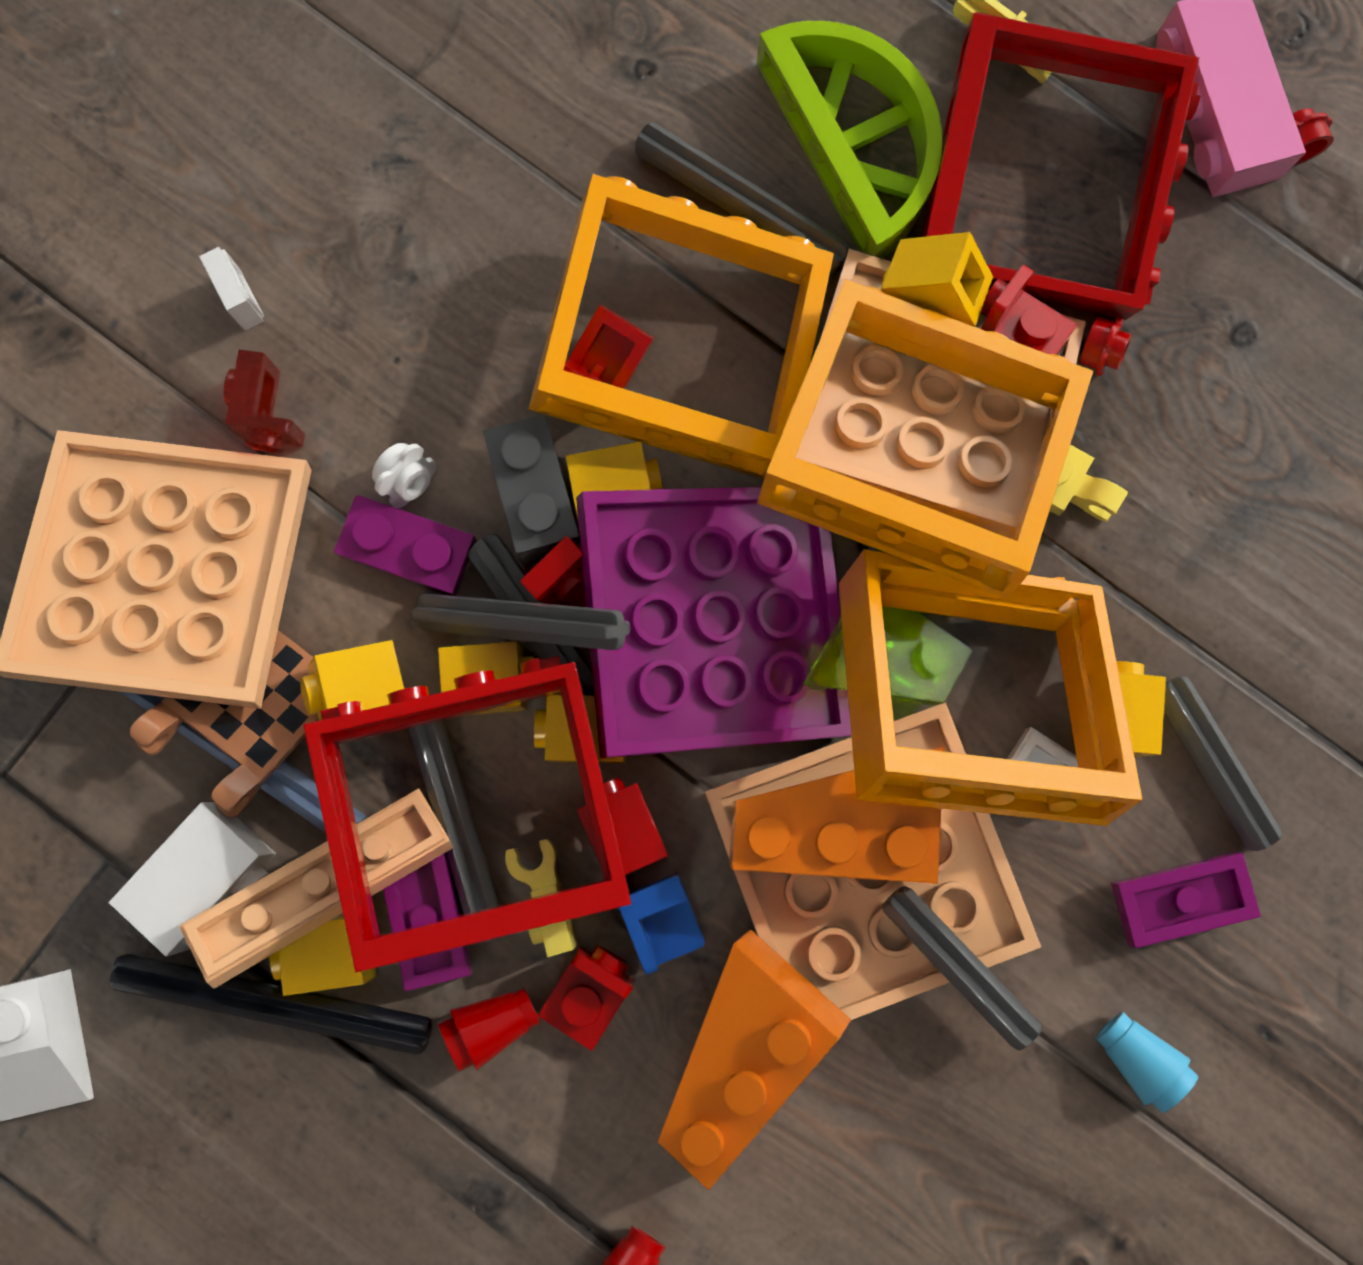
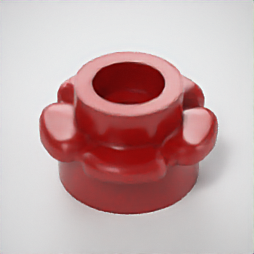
(1313, 132)
(1105, 345)

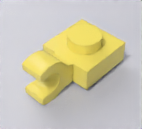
(1092, 494)
(558, 936)

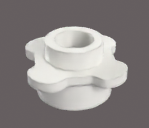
(403, 473)

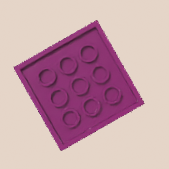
(721, 620)

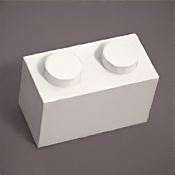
(189, 874)

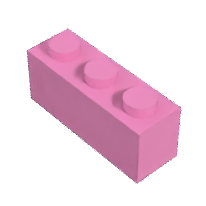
(1243, 116)

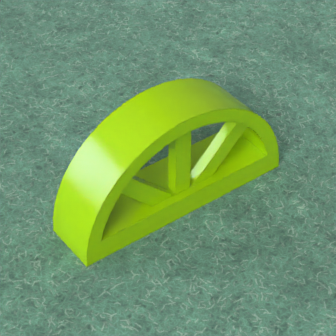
(849, 182)

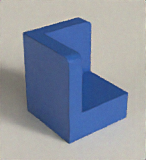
(661, 922)

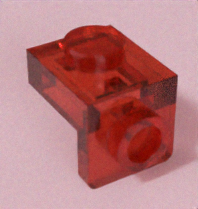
(251, 399)

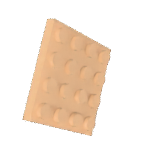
(927, 427)
(155, 569)
(837, 924)

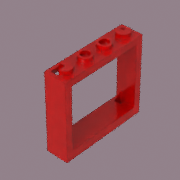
(1095, 59)
(414, 708)

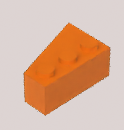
(830, 833)
(749, 1057)

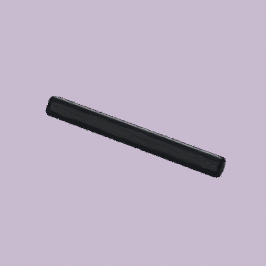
(267, 1004)

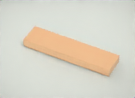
(306, 892)

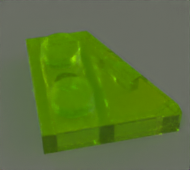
(919, 655)

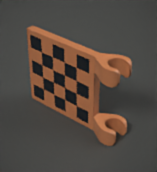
(249, 736)

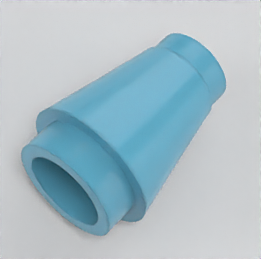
(1147, 1063)

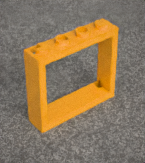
(655, 420)
(897, 523)
(1106, 772)

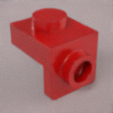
(609, 349)

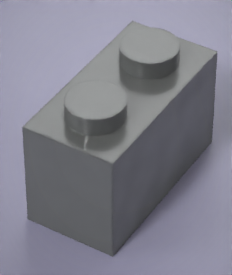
(531, 487)

